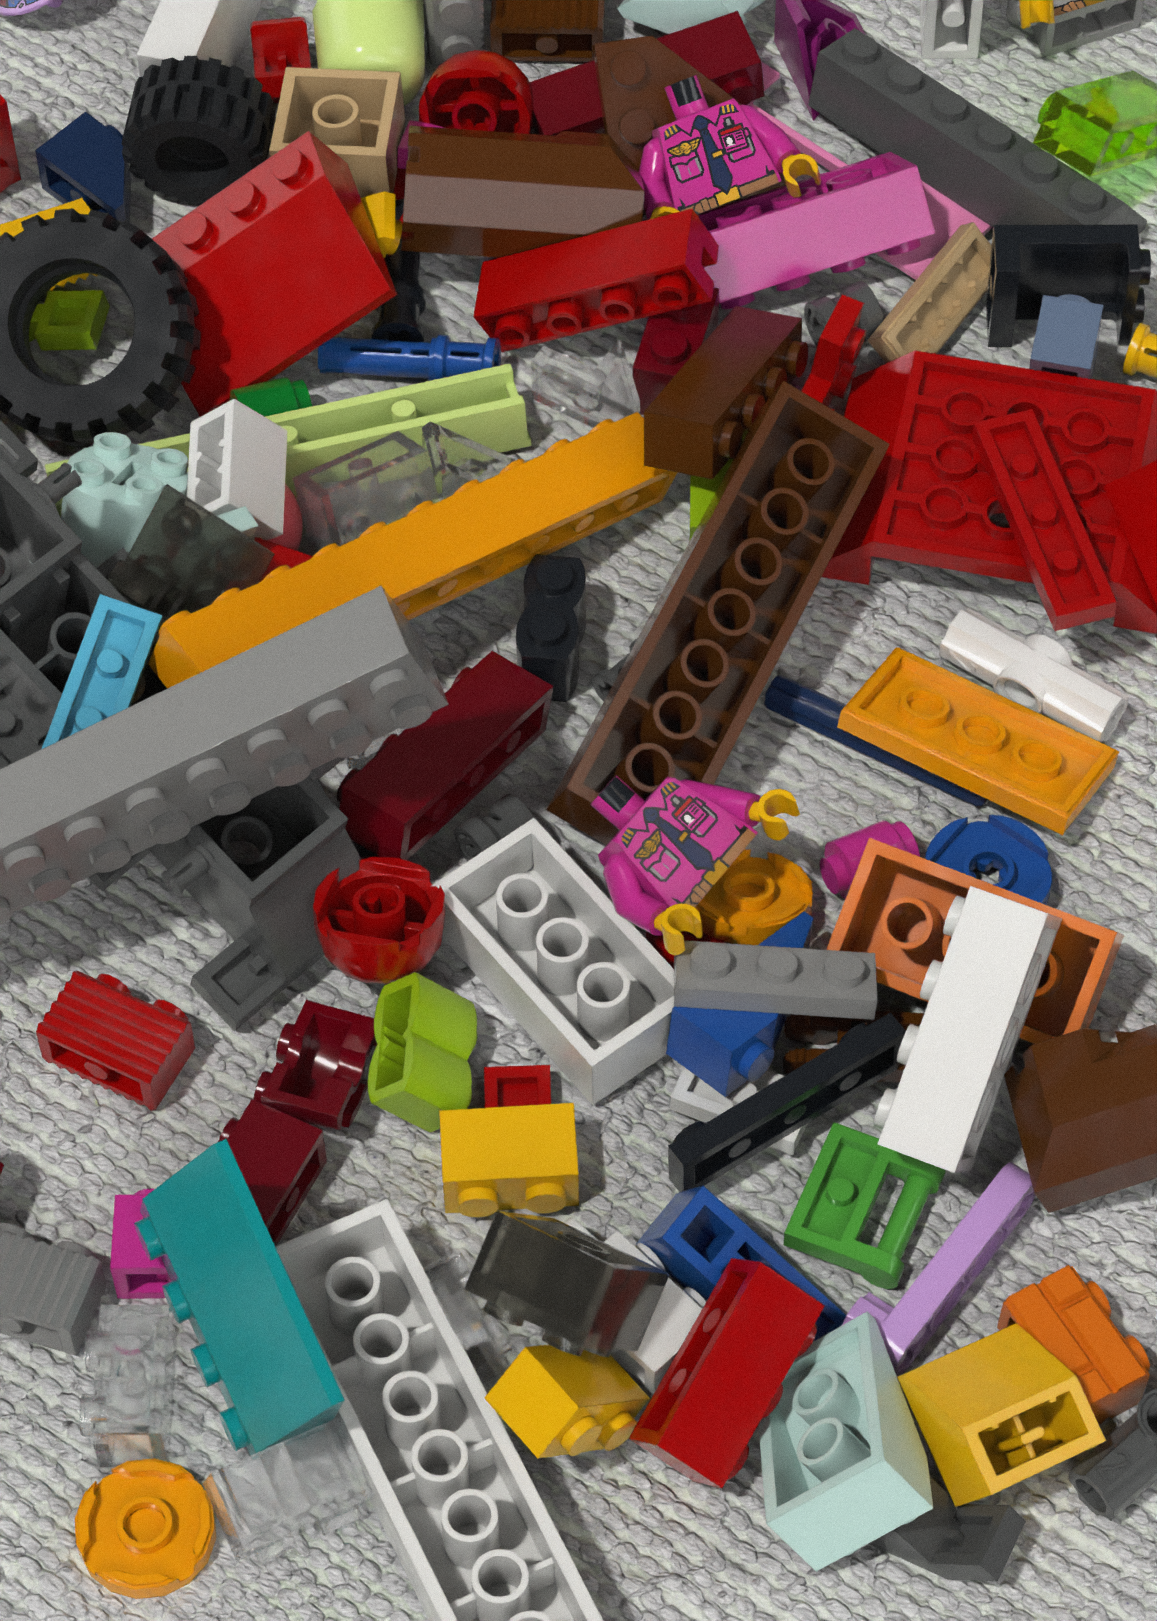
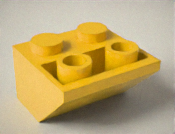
(999, 1413)

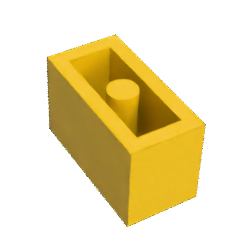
(509, 1159)
(567, 1401)

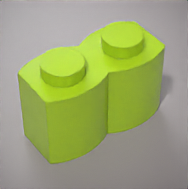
(422, 1051)

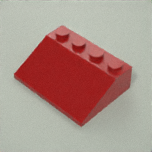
(275, 268)

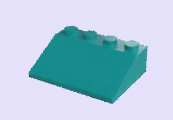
(238, 1303)

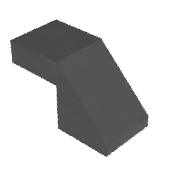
(957, 1541)

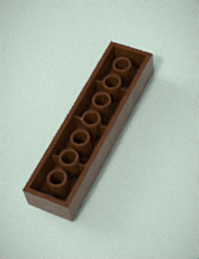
(726, 607)

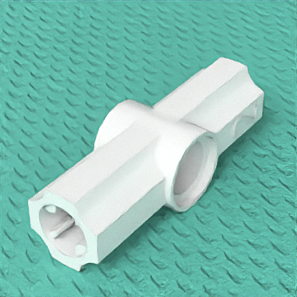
(1033, 674)

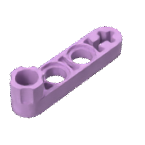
(951, 1270)

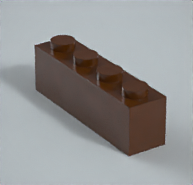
(720, 390)

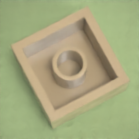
(352, 114)

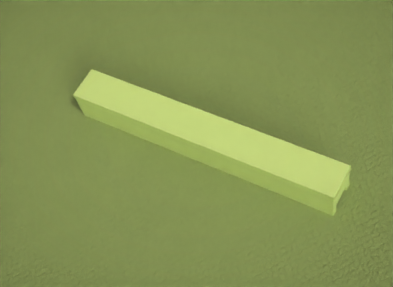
(473, 404)

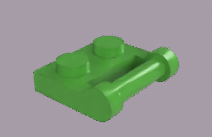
(842, 1198)

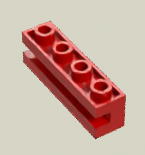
(596, 280)

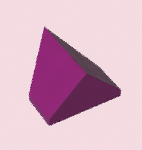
(805, 30)

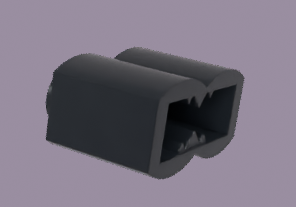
(553, 622)

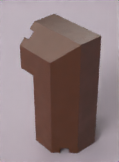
(513, 190)
(1087, 1114)

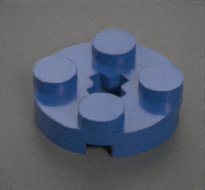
(997, 844)

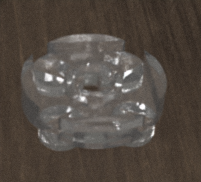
(463, 1310)

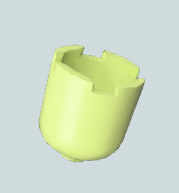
(373, 38)

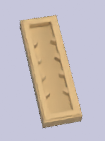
(937, 298)

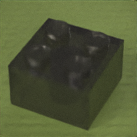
(566, 1284)

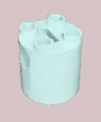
(118, 492)

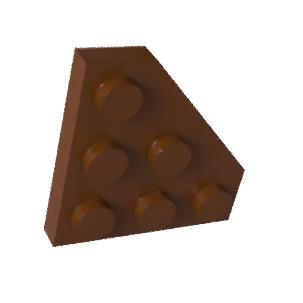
(633, 92)

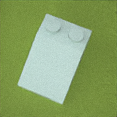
(842, 1448)

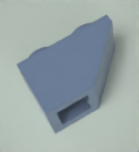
(1067, 336)

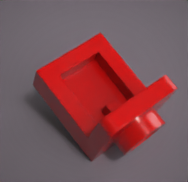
(278, 46)

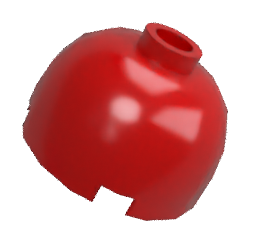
(478, 93)
(379, 919)

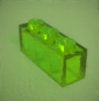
(1101, 123)

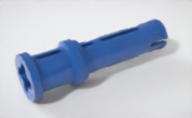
(407, 359)

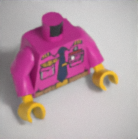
(715, 155)
(679, 847)

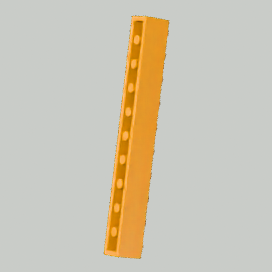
(433, 550)

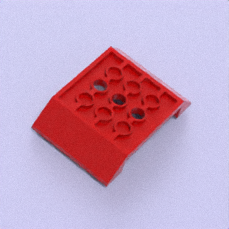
(934, 493)

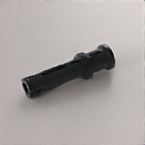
(400, 314)

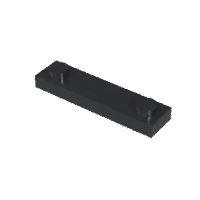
(715, 1147)

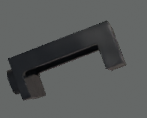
(1059, 260)

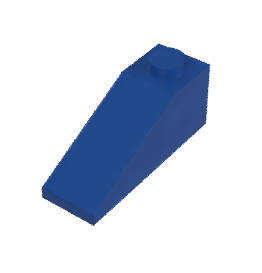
(728, 1044)
(700, 1236)

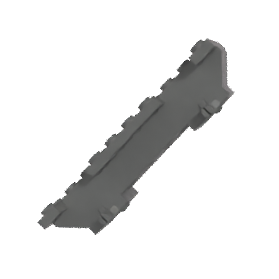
(299, 831)

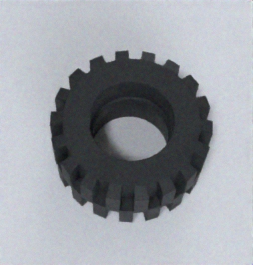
(196, 127)

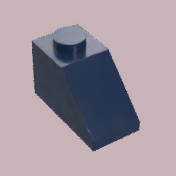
(87, 164)

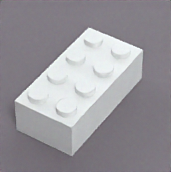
(561, 959)
(967, 1030)

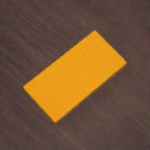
(978, 740)

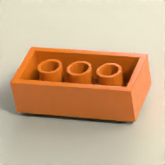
(900, 915)

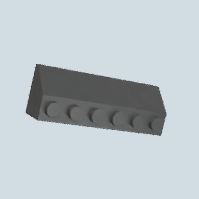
(954, 142)

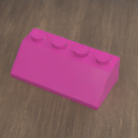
(832, 225)

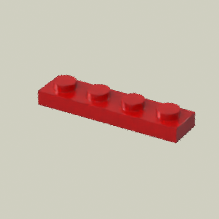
(1044, 520)

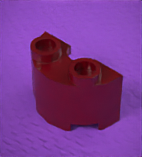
(320, 1066)

